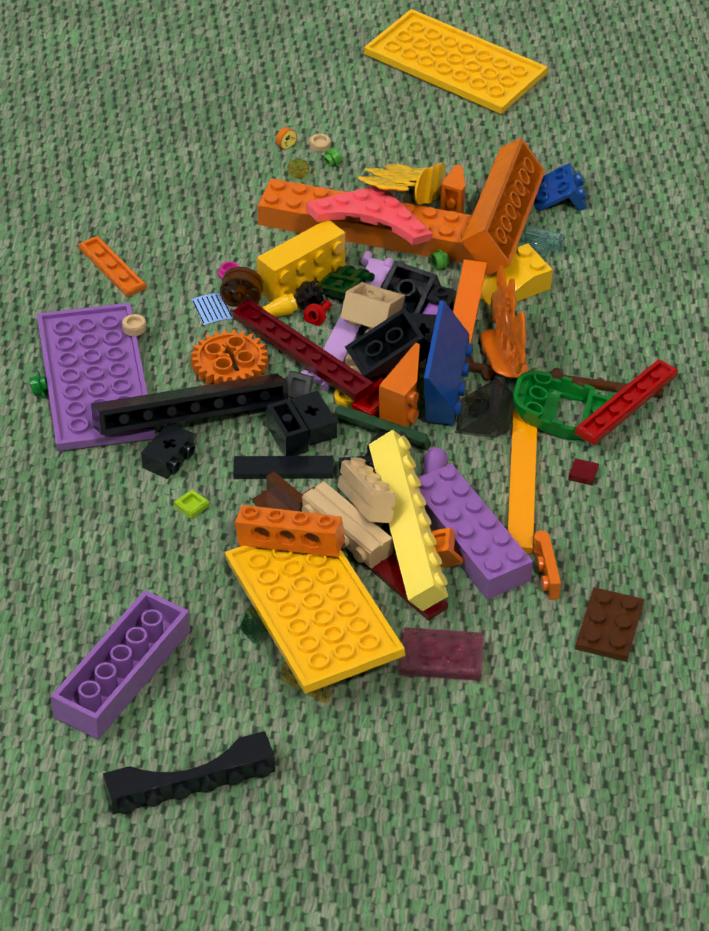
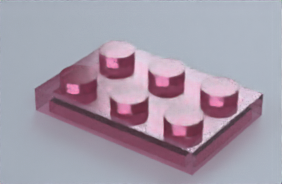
(442, 653)

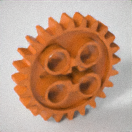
(216, 365)

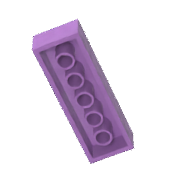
(487, 549)
(120, 664)

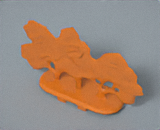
(507, 343)

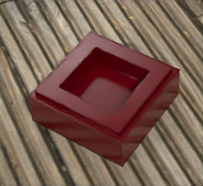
(583, 471)

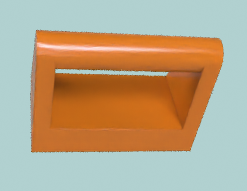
(453, 191)

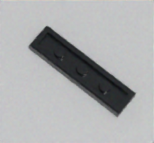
(285, 466)

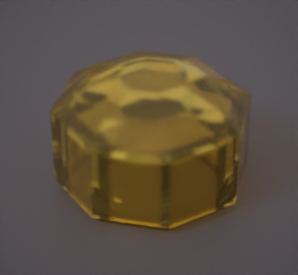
(298, 168)

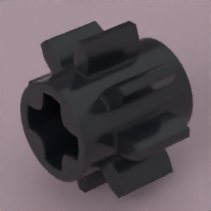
(309, 294)

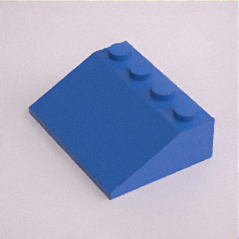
(446, 368)

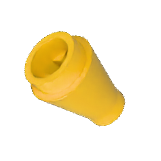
(282, 306)

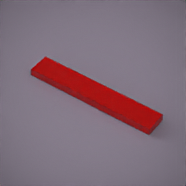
(626, 402)

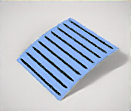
(211, 308)

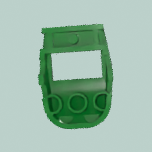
(538, 397)

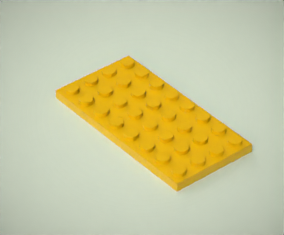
(456, 61)
(315, 613)

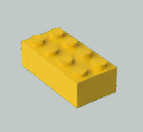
(302, 259)

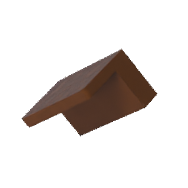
(279, 495)

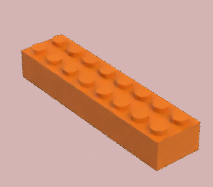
(504, 206)

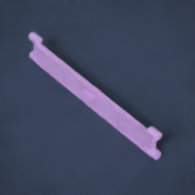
(344, 332)

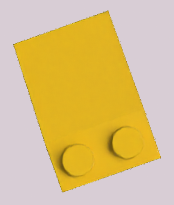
(530, 274)

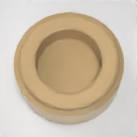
(320, 142)
(134, 325)

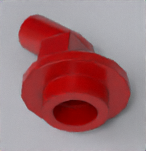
(316, 313)

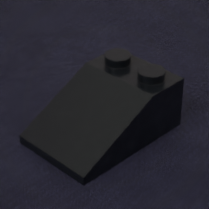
(412, 283)
(386, 344)

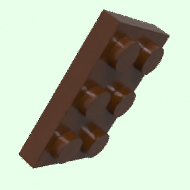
(609, 624)

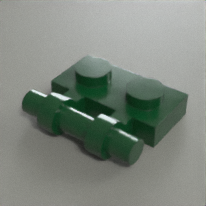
(346, 277)

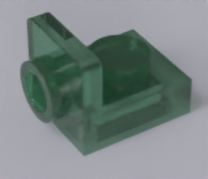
(252, 625)

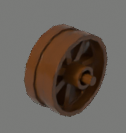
(243, 282)

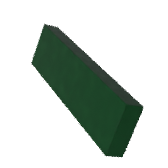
(376, 424)

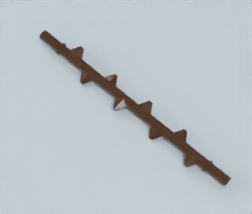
(599, 383)

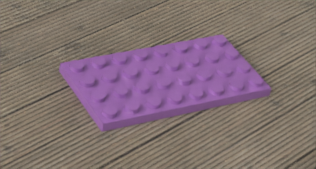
(89, 363)

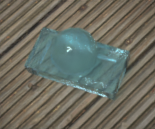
(542, 240)

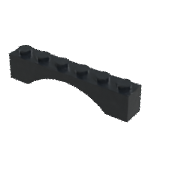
(136, 788)

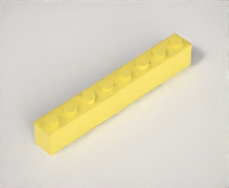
(410, 523)

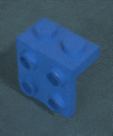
(560, 185)

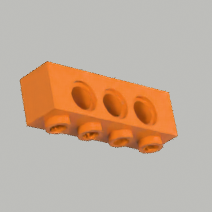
(290, 530)

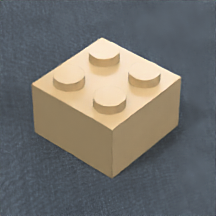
(370, 305)

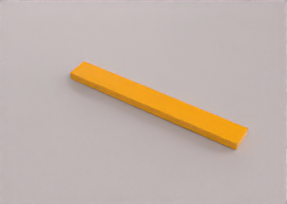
(522, 482)

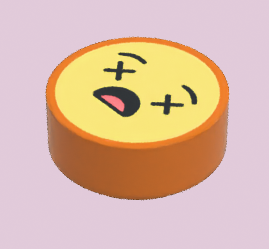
(286, 138)

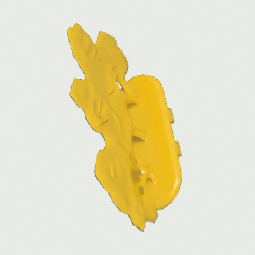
(401, 177)

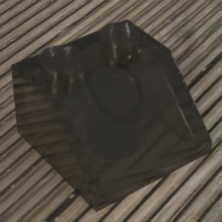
(487, 411)

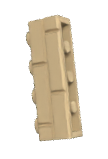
(366, 490)
(362, 537)

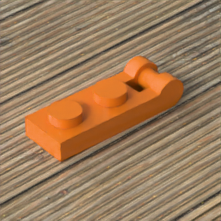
(547, 564)

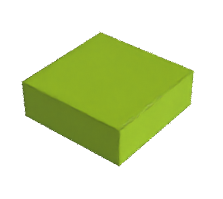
(191, 504)

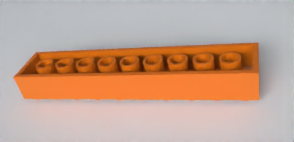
(285, 205)

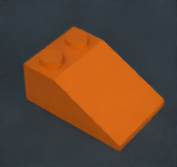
(401, 390)

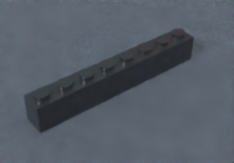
(188, 403)

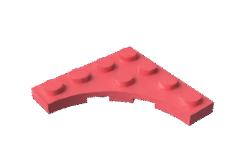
(371, 207)

